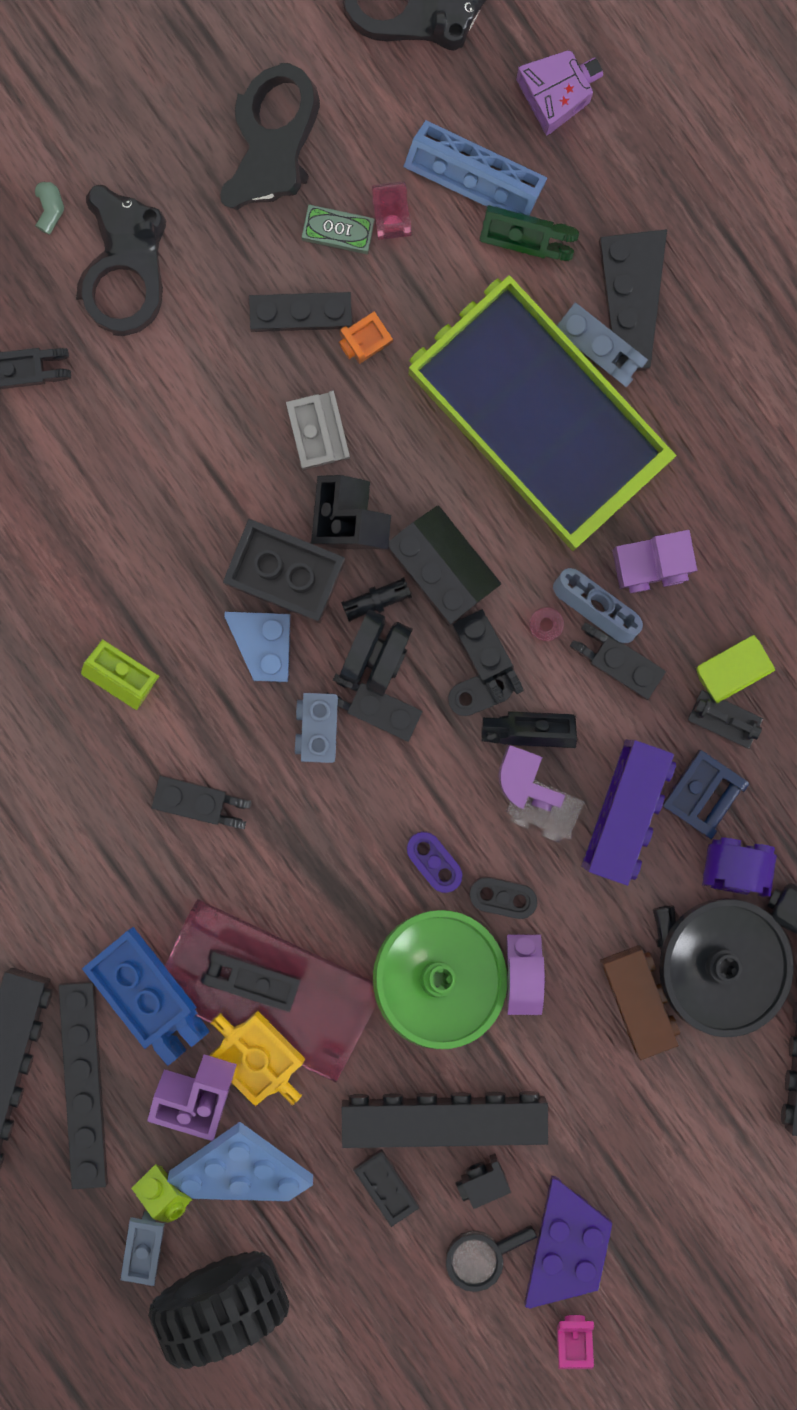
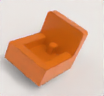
(364, 338)

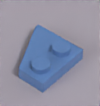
(263, 643)

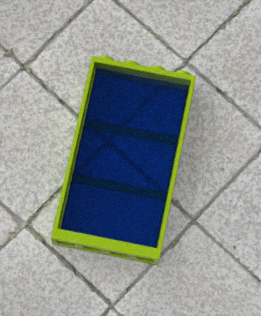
(539, 411)

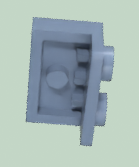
(318, 727)

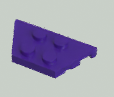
(568, 1248)

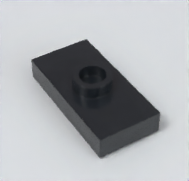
(386, 1187)

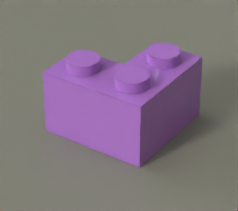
(662, 559)
(196, 1102)

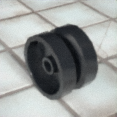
(379, 654)

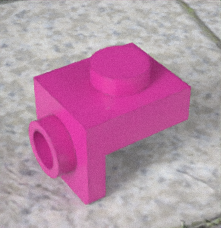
(575, 1343)

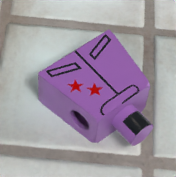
(558, 87)

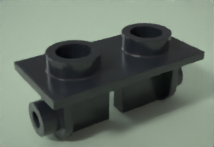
(726, 720)

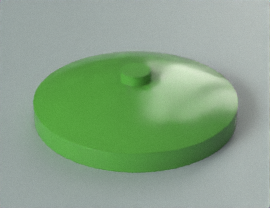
(440, 979)

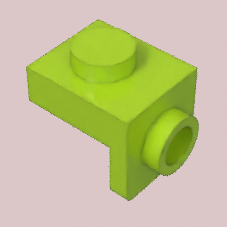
(160, 1197)

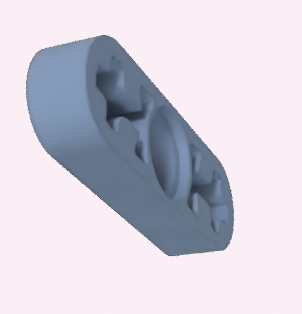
(612, 626)

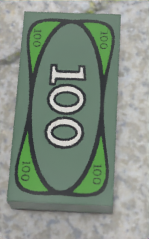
(338, 229)

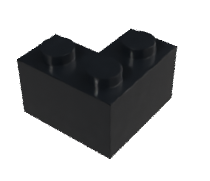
(343, 515)

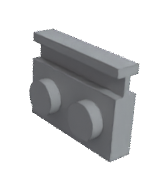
(318, 430)

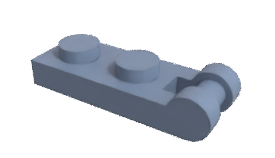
(600, 344)

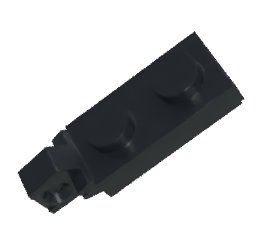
(531, 729)

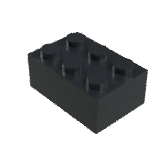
(284, 571)

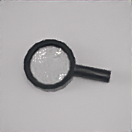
(476, 1259)

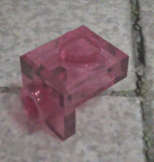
(391, 210)

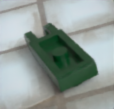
(527, 234)

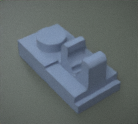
(142, 1250)

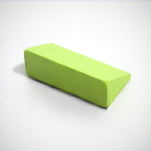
(735, 669)
(119, 674)

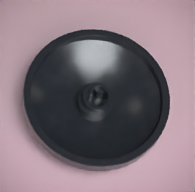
(726, 967)

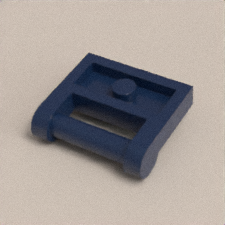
(696, 788)

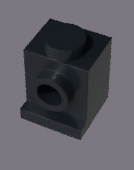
(483, 1183)

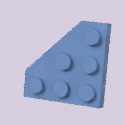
(240, 1168)

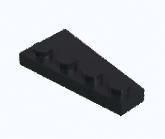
(632, 287)

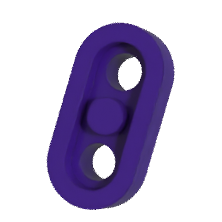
(434, 861)

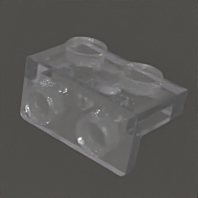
(555, 823)

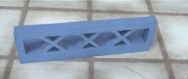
(472, 174)

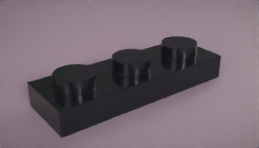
(300, 311)

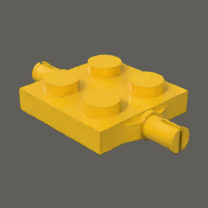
(261, 1057)

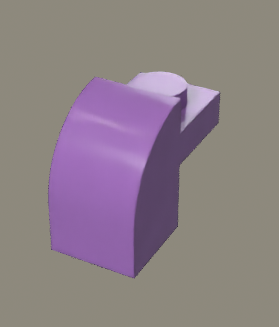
(517, 779)
(525, 975)

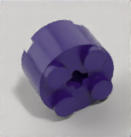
(739, 868)

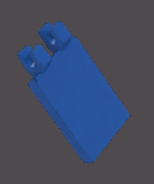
(146, 996)

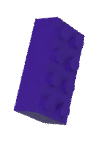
(627, 812)

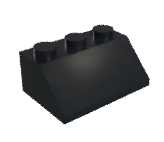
(443, 564)

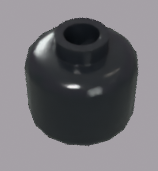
(785, 907)

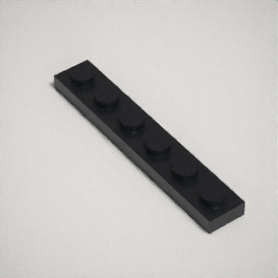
(83, 1085)

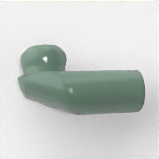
(52, 206)

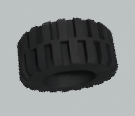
(219, 1310)

